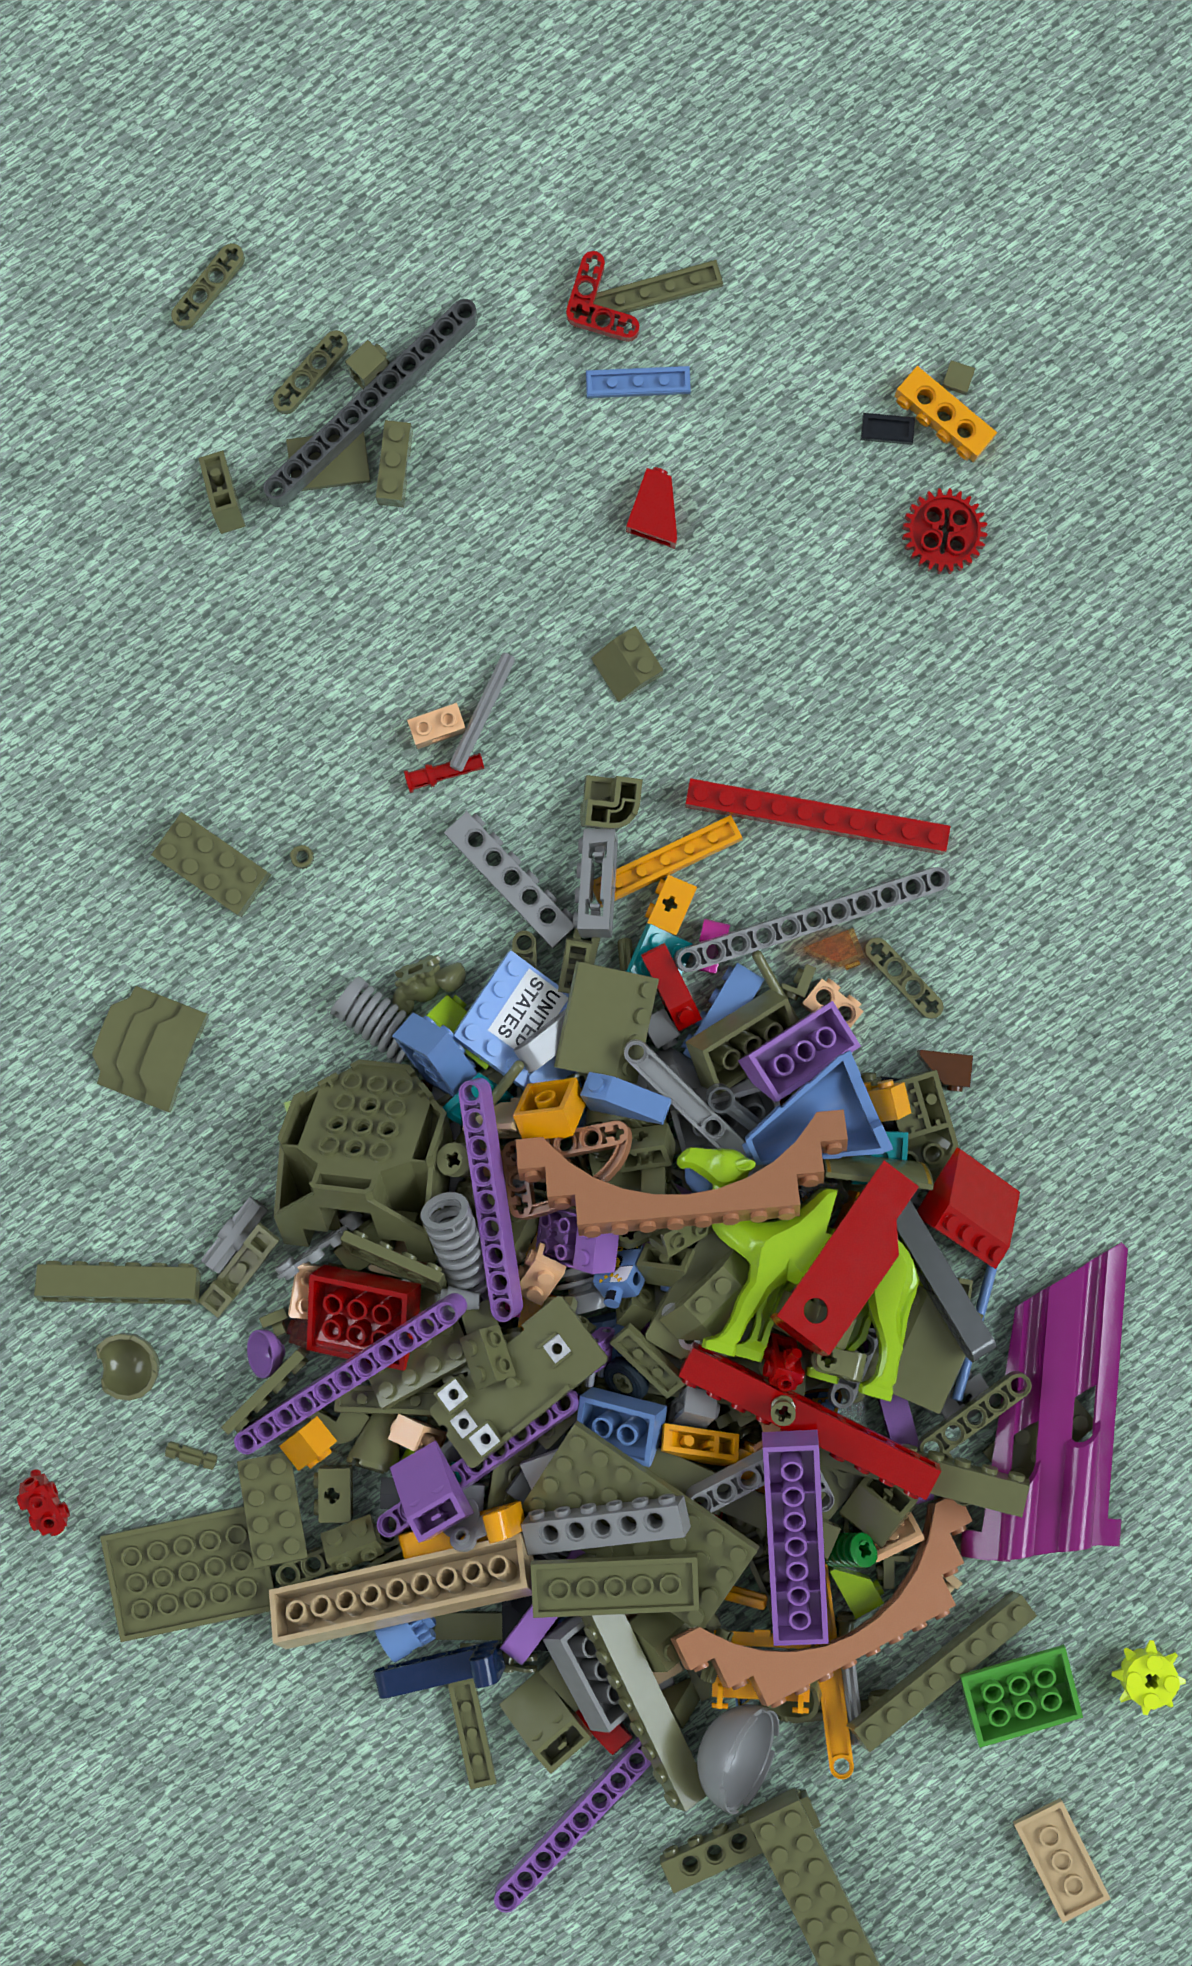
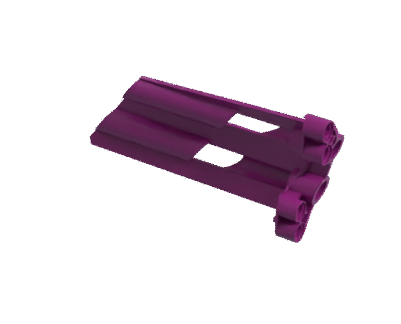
(1064, 1345)

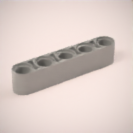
(541, 1045)

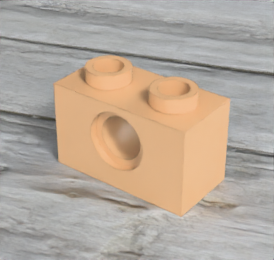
(437, 726)
(415, 1433)

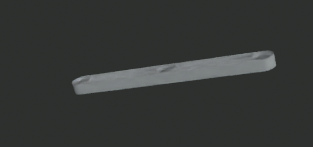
(685, 1099)

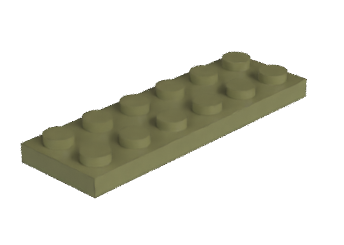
(614, 1585)

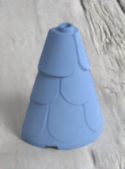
(833, 1088)

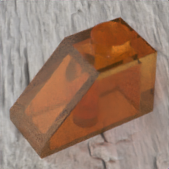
(837, 950)

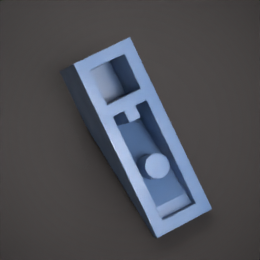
(623, 1099)

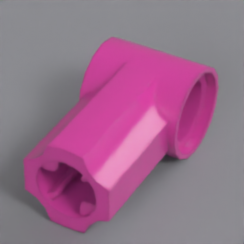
(711, 930)

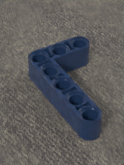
(479, 1661)

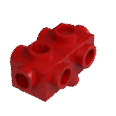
(783, 1363)
(42, 1502)

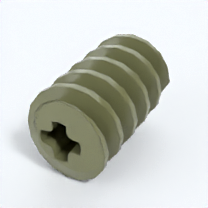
(453, 1160)

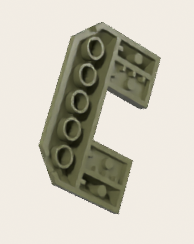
(928, 1126)

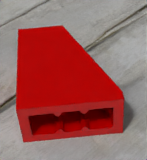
(654, 509)

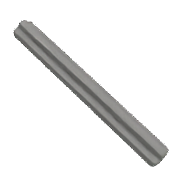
(482, 712)

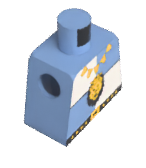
(626, 1279)

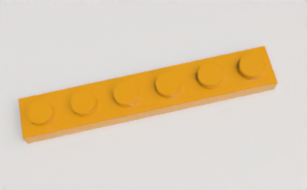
(673, 857)

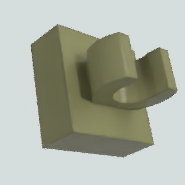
(276, 1319)

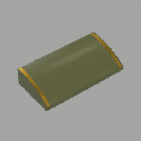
(863, 1167)

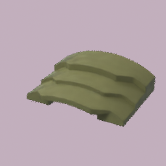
(147, 1047)

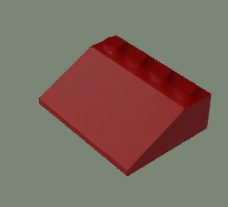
(972, 1208)
(357, 1309)

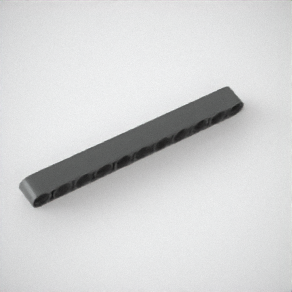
(374, 390)

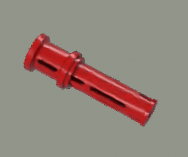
(432, 774)

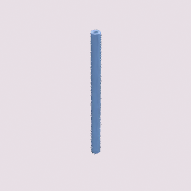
(981, 1307)

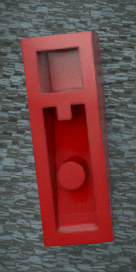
(671, 987)

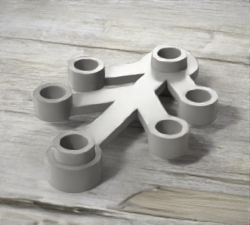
(289, 1267)

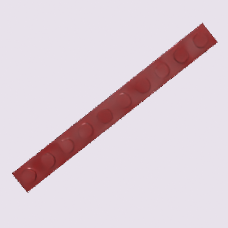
(817, 816)
(836, 1433)

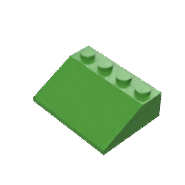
(1021, 1696)

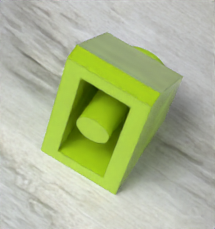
(858, 1590)

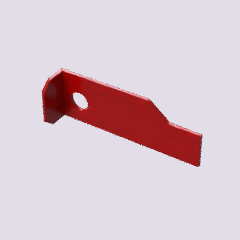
(850, 1262)

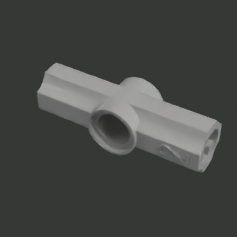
(234, 1234)

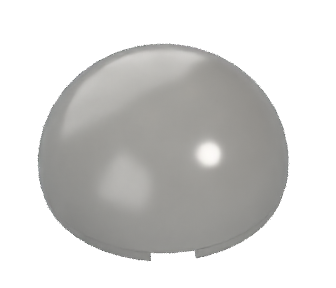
(737, 1755)

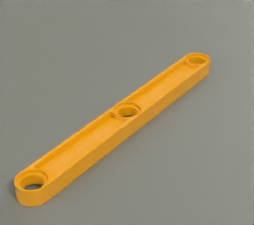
(834, 1704)

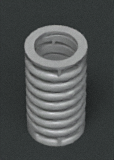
(350, 1009)

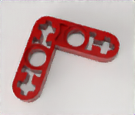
(586, 303)

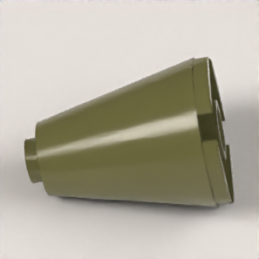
(373, 1448)

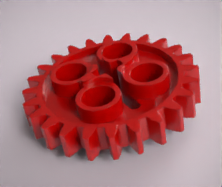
(967, 534)

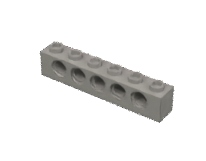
(459, 835)
(541, 1539)

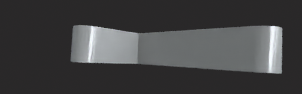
(739, 1487)

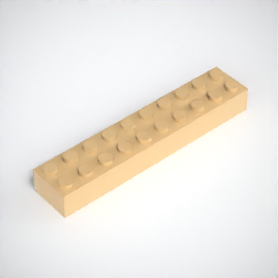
(400, 1592)

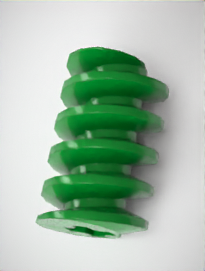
(853, 1551)

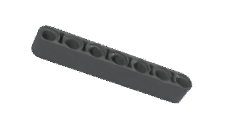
(944, 1286)

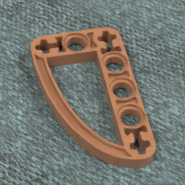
(579, 1147)

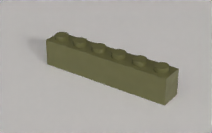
(117, 1283)

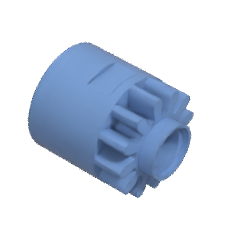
(403, 1638)

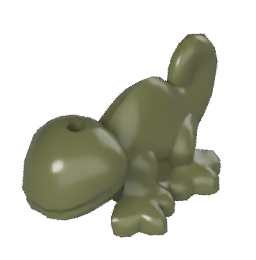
(424, 979)

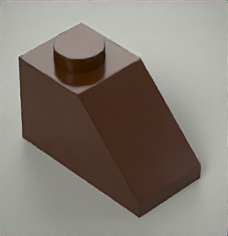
(952, 1068)

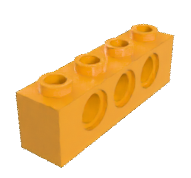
(941, 400)

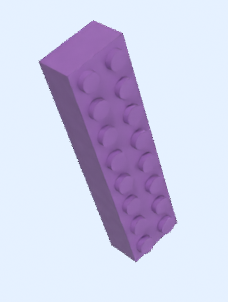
(795, 1537)

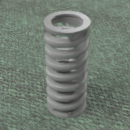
(466, 1244)

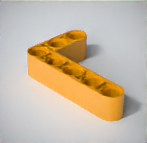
(499, 1523)

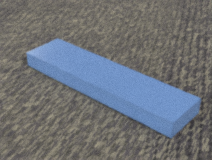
(638, 382)

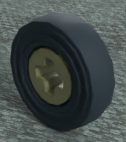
(625, 1378)

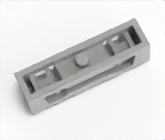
(596, 843)

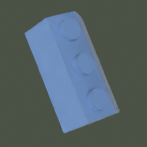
(624, 1422)

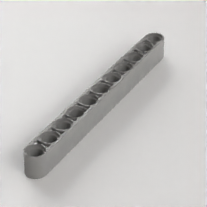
(824, 918)

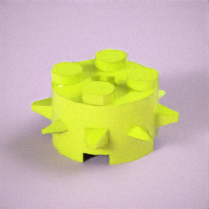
(1133, 1679)

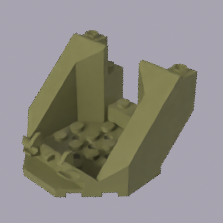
(387, 1176)

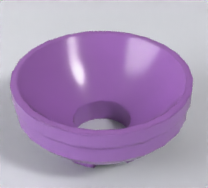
(264, 1353)

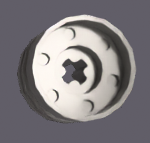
(582, 1288)

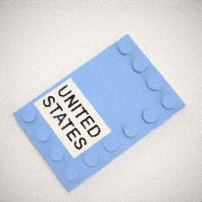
(508, 1012)

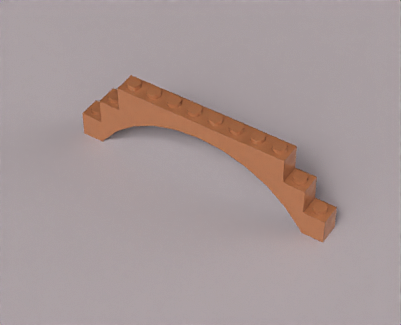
(615, 1210)
(915, 1601)

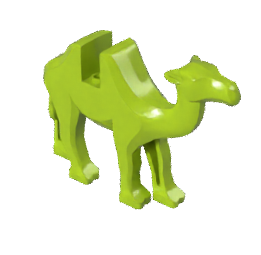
(778, 1260)

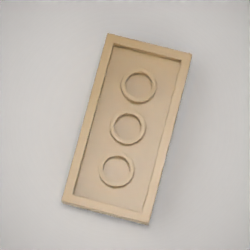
(1061, 1860)

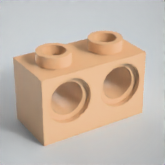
(839, 1000)

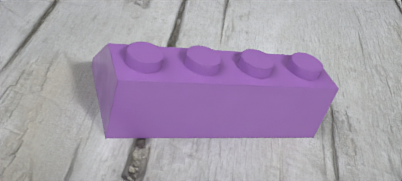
(799, 1052)

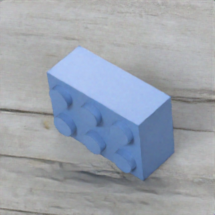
(435, 1053)

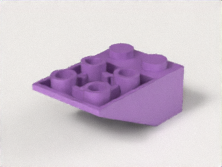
(565, 1246)
(429, 1492)

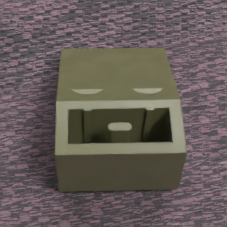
(545, 1722)

